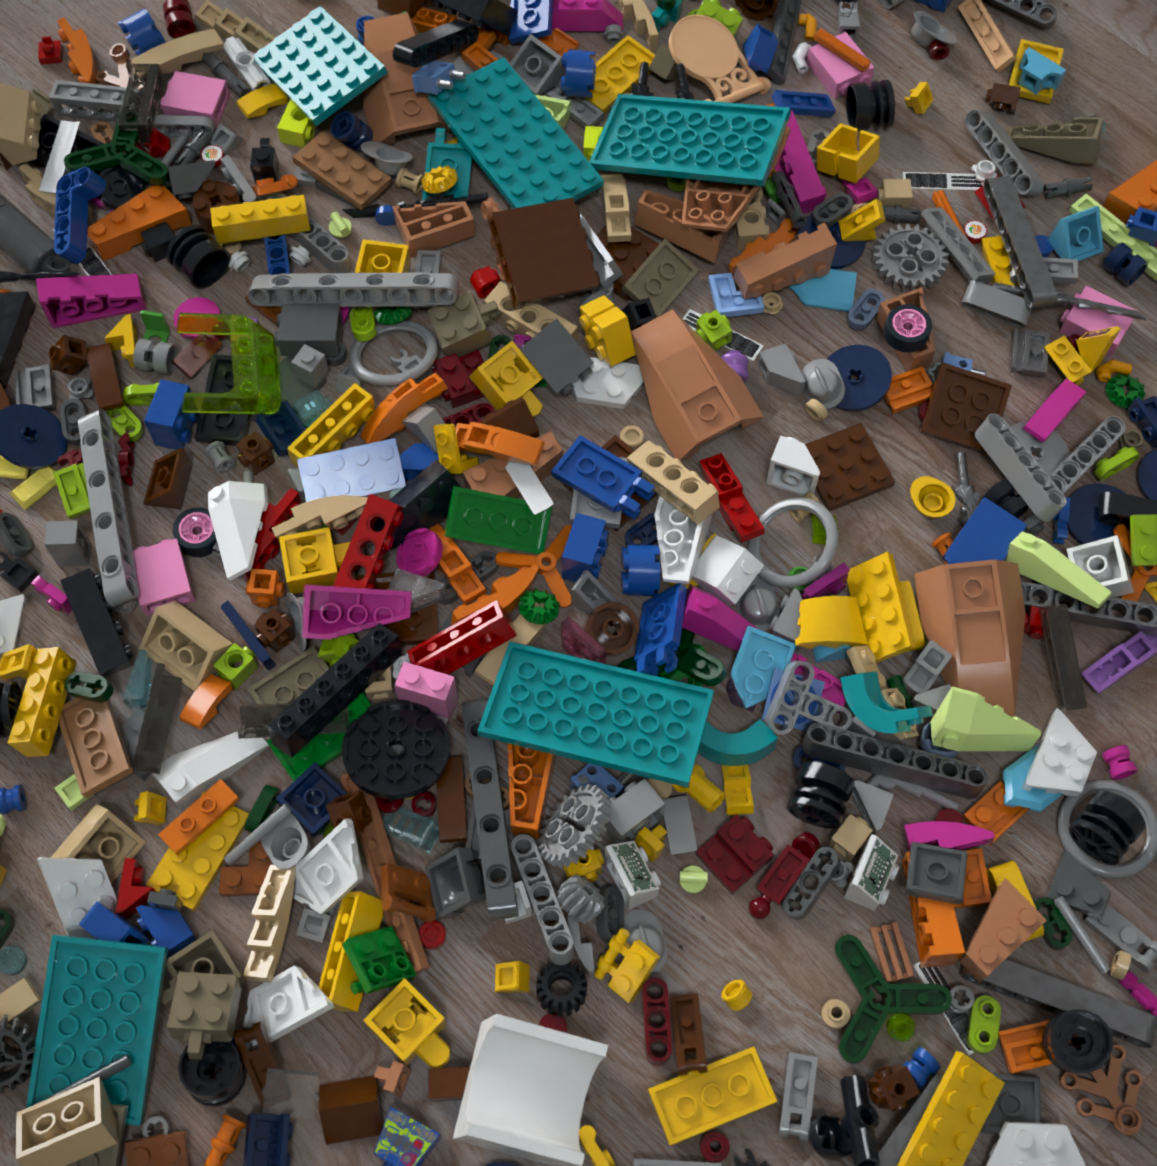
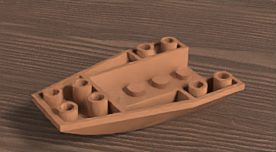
(391, 102)
(719, 204)
(689, 386)
(980, 620)

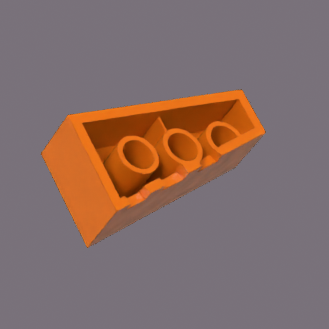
(1134, 193)
(122, 227)
(529, 788)
(934, 929)

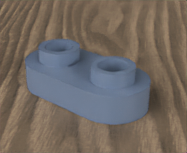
(863, 310)

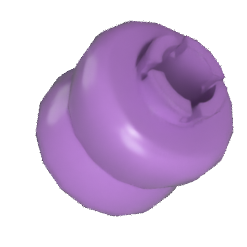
(737, 362)

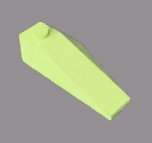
(1050, 567)
(972, 724)

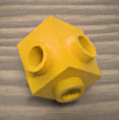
(590, 868)

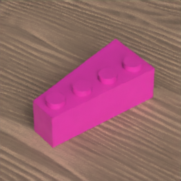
(800, 170)
(89, 297)

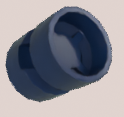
(351, 130)
(1119, 258)

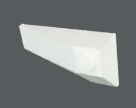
(236, 518)
(679, 542)
(199, 768)

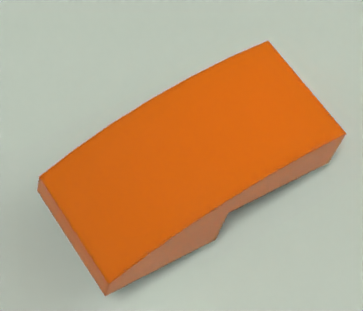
(203, 702)

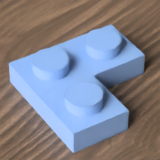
(728, 300)

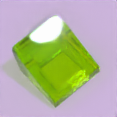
(818, 531)

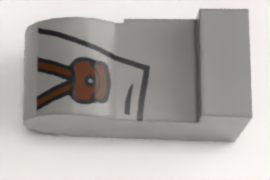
(848, 18)

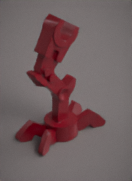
(125, 458)

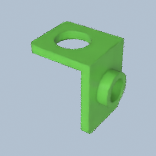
(155, 325)

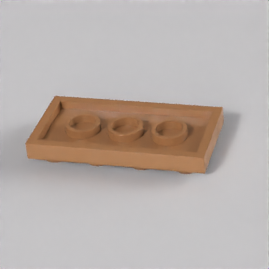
(342, 170)
(94, 744)

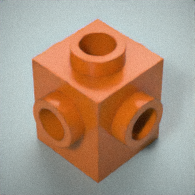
(264, 588)

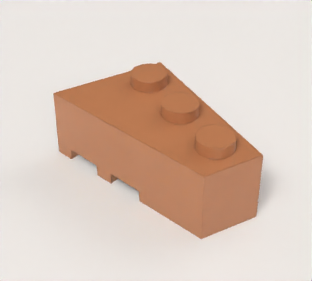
(434, 225)
(918, 358)
(1001, 931)

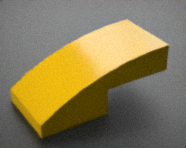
(258, 101)
(737, 789)

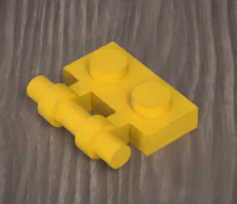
(634, 969)

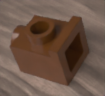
(1003, 97)

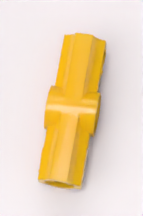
(702, 790)

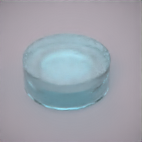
(12, 960)

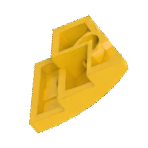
(830, 622)

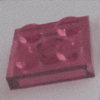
(579, 643)

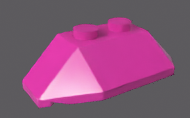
(585, 15)

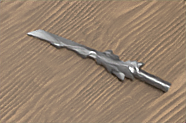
(1064, 299)
(965, 492)

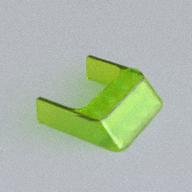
(253, 366)

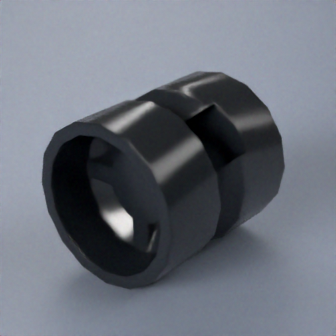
(1004, 496)

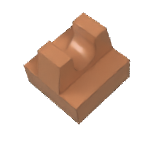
(394, 1078)

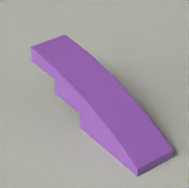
(1121, 662)

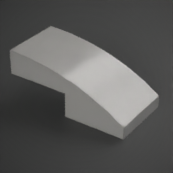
(927, 667)
(679, 825)
(315, 925)
(582, 951)

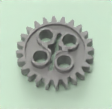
(910, 257)
(562, 841)

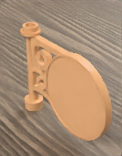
(711, 55)

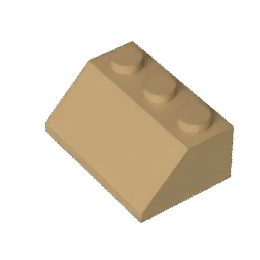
(19, 124)
(183, 644)
(102, 838)
(66, 1127)

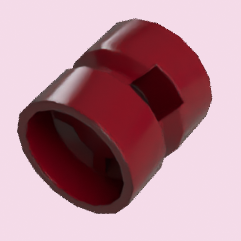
(178, 18)

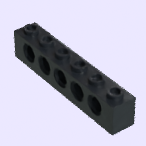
(334, 690)

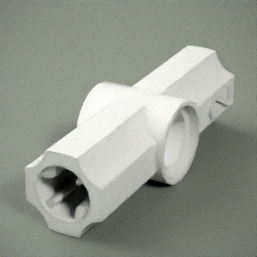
(245, 63)

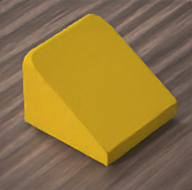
(512, 977)

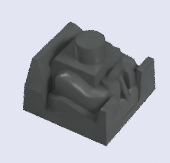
(455, 882)

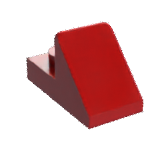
(130, 893)

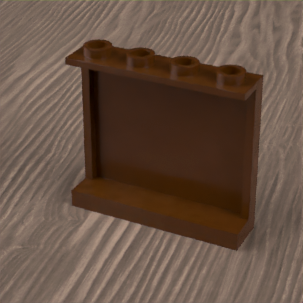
(543, 251)

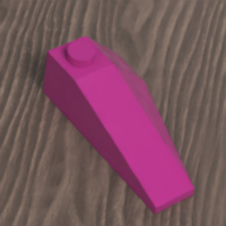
(347, 610)
(713, 618)

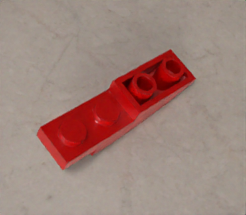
(733, 504)
(267, 543)

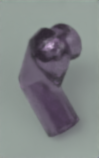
(735, 698)

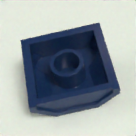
(309, 799)

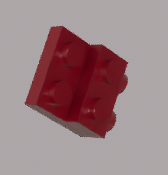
(456, 373)
(735, 853)

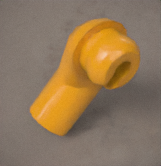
(810, 24)
(1105, 370)

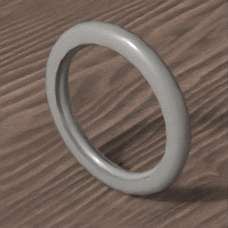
(396, 379)
(828, 553)
(1096, 868)

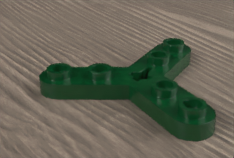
(133, 160)
(692, 663)
(869, 1017)

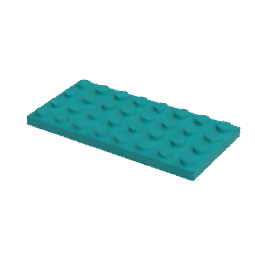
(515, 138)
(691, 139)
(597, 713)

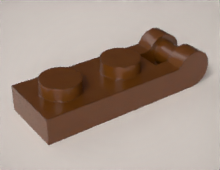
(688, 1033)
(256, 1059)

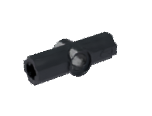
(859, 1121)

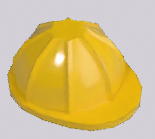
(932, 497)

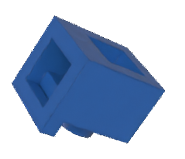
(1143, 225)

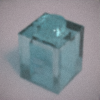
(311, 407)

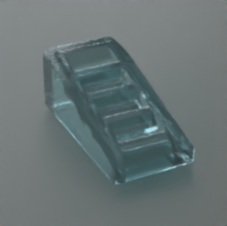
(139, 684)
(425, 836)

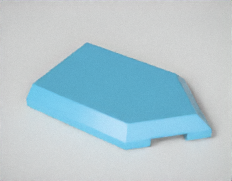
(831, 291)
(756, 664)
(1014, 777)

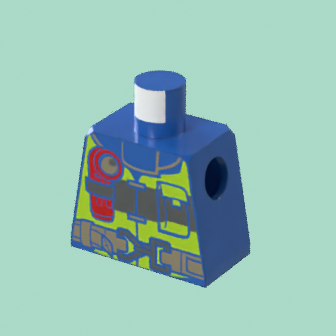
(404, 1141)

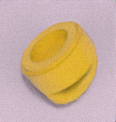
(736, 995)

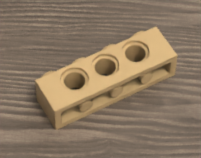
(751, 223)
(518, 319)
(675, 482)

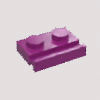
(829, 584)

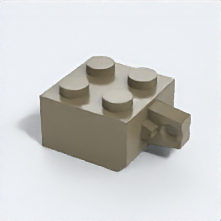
(463, 324)
(201, 956)
(204, 1009)

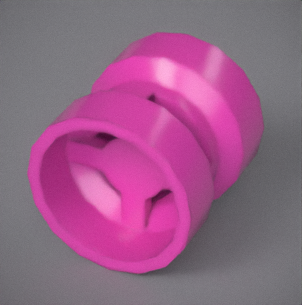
(1119, 762)

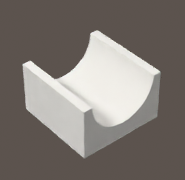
(527, 1091)

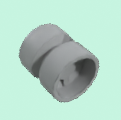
(154, 356)

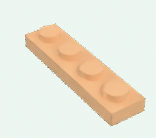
(987, 33)

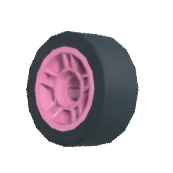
(907, 328)
(191, 521)

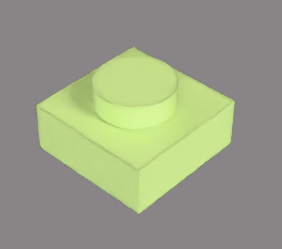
(70, 793)

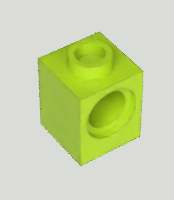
(238, 675)

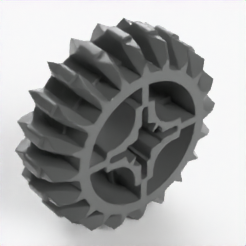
(10, 1054)

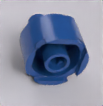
(141, 31)
(579, 73)
(642, 570)

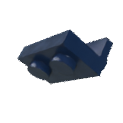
(1145, 416)
(281, 427)
(267, 1140)

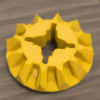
(439, 179)

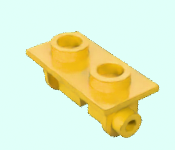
(1068, 360)

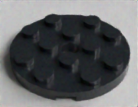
(410, 771)

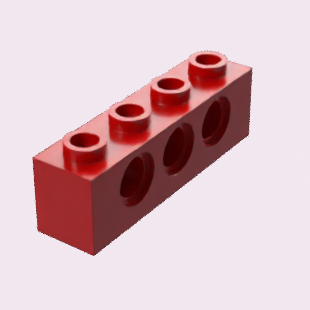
(355, 557)
(464, 640)

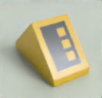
(1095, 345)

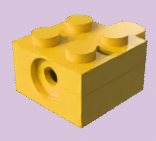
(507, 378)
(311, 558)
(410, 1027)

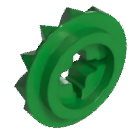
(392, 314)
(1116, 393)
(538, 614)

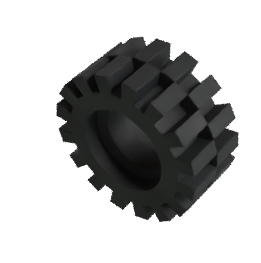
(561, 1003)

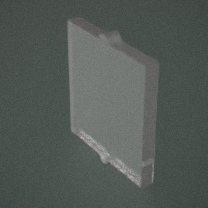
(290, 1093)

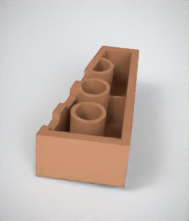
(664, 217)
(787, 264)
(494, 478)

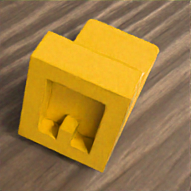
(448, 450)

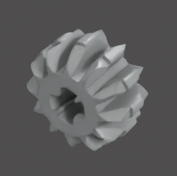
(580, 899)

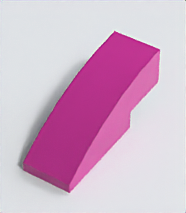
(1054, 410)
(947, 834)

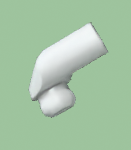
(799, 55)

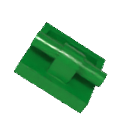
(378, 960)

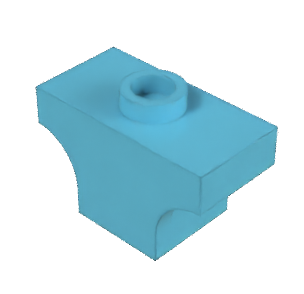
(1039, 72)

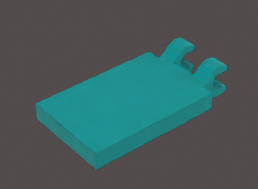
(450, 155)

